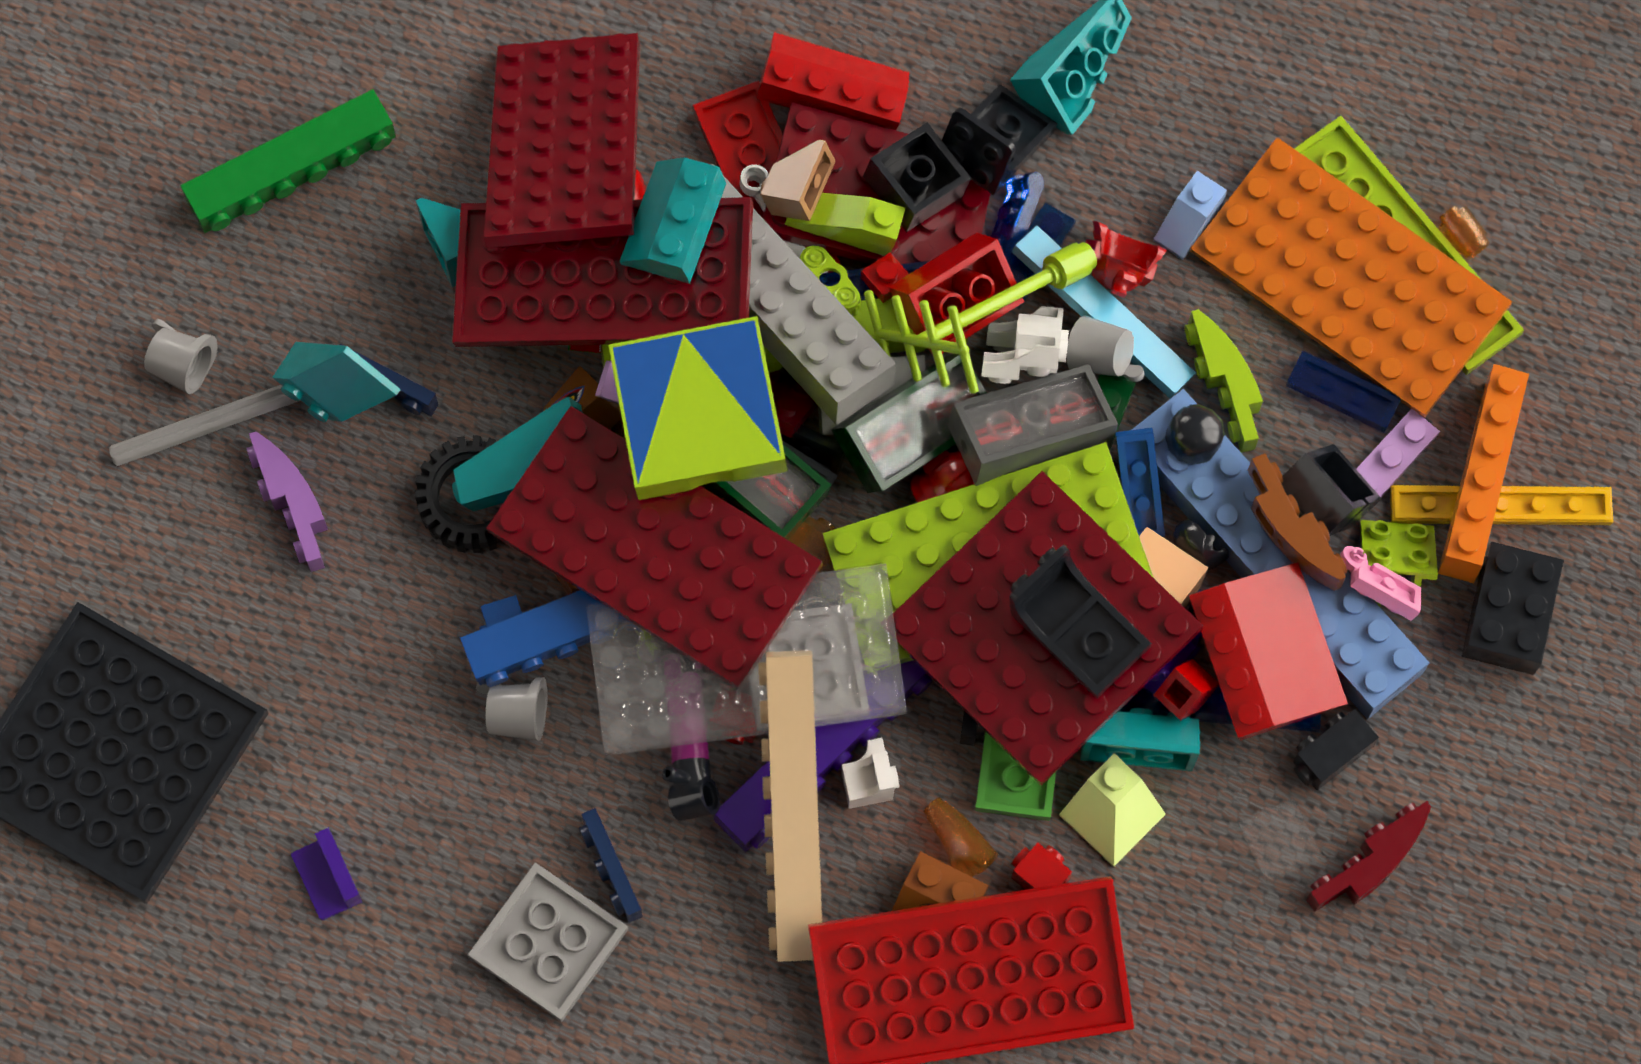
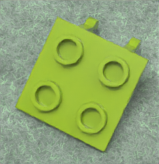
(1401, 548)

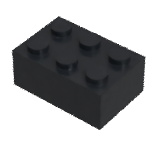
(1512, 608)

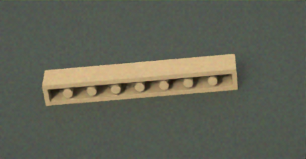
(793, 801)

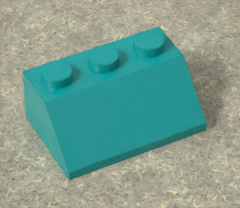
(674, 218)
(1146, 740)

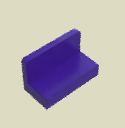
(326, 876)

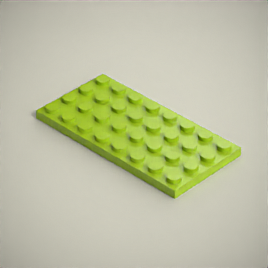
(927, 534)

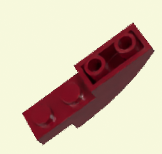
(1383, 851)

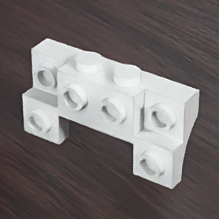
(1028, 344)

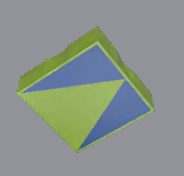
(697, 407)

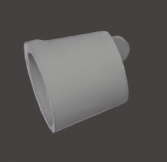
(1104, 348)
(180, 357)
(516, 709)

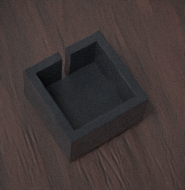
(1330, 488)

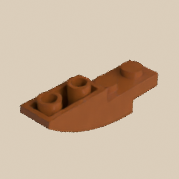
(1297, 537)

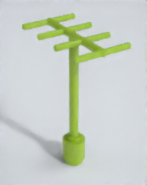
(1058, 270)

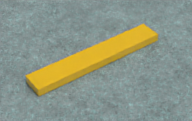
(1515, 505)

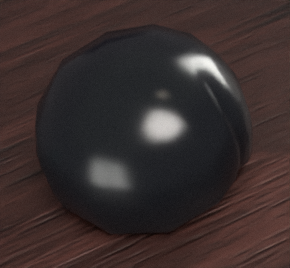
(1195, 434)
(1195, 542)

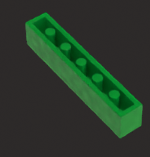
(289, 161)

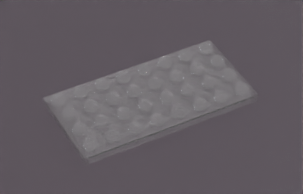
(664, 699)

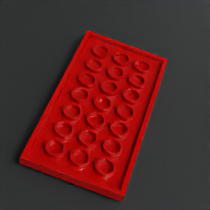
(972, 975)

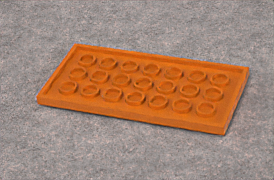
(1351, 277)

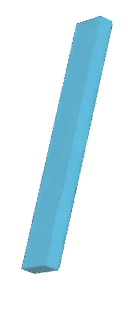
(1092, 300)

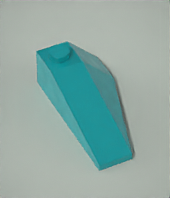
(1066, 69)

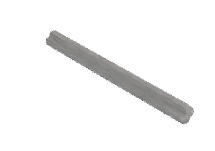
(199, 425)

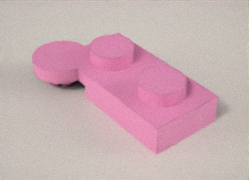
(1382, 584)

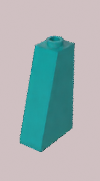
(497, 469)

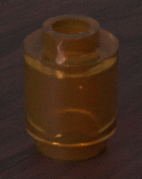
(1463, 231)

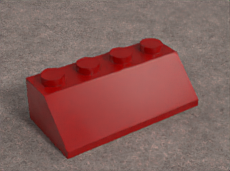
(832, 82)

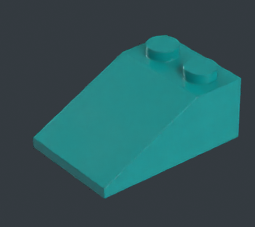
(332, 381)

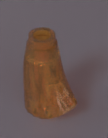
(961, 840)

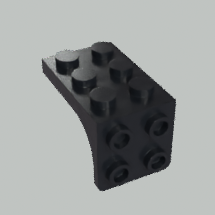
(996, 137)
(1076, 622)

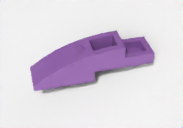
(285, 488)

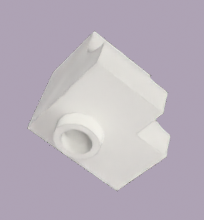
(870, 778)

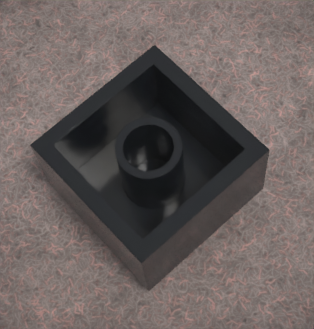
(917, 175)

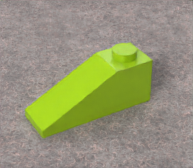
(854, 221)

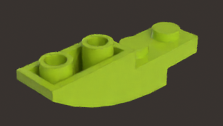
(1224, 366)

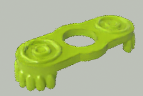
(820, 261)

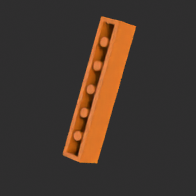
(1483, 474)

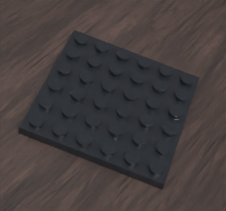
(117, 751)

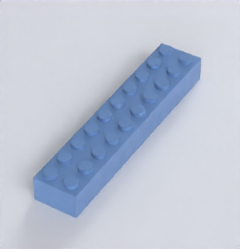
(1365, 644)

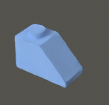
(1190, 215)

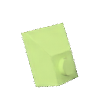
(1113, 810)

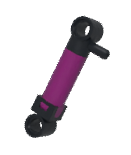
(693, 789)

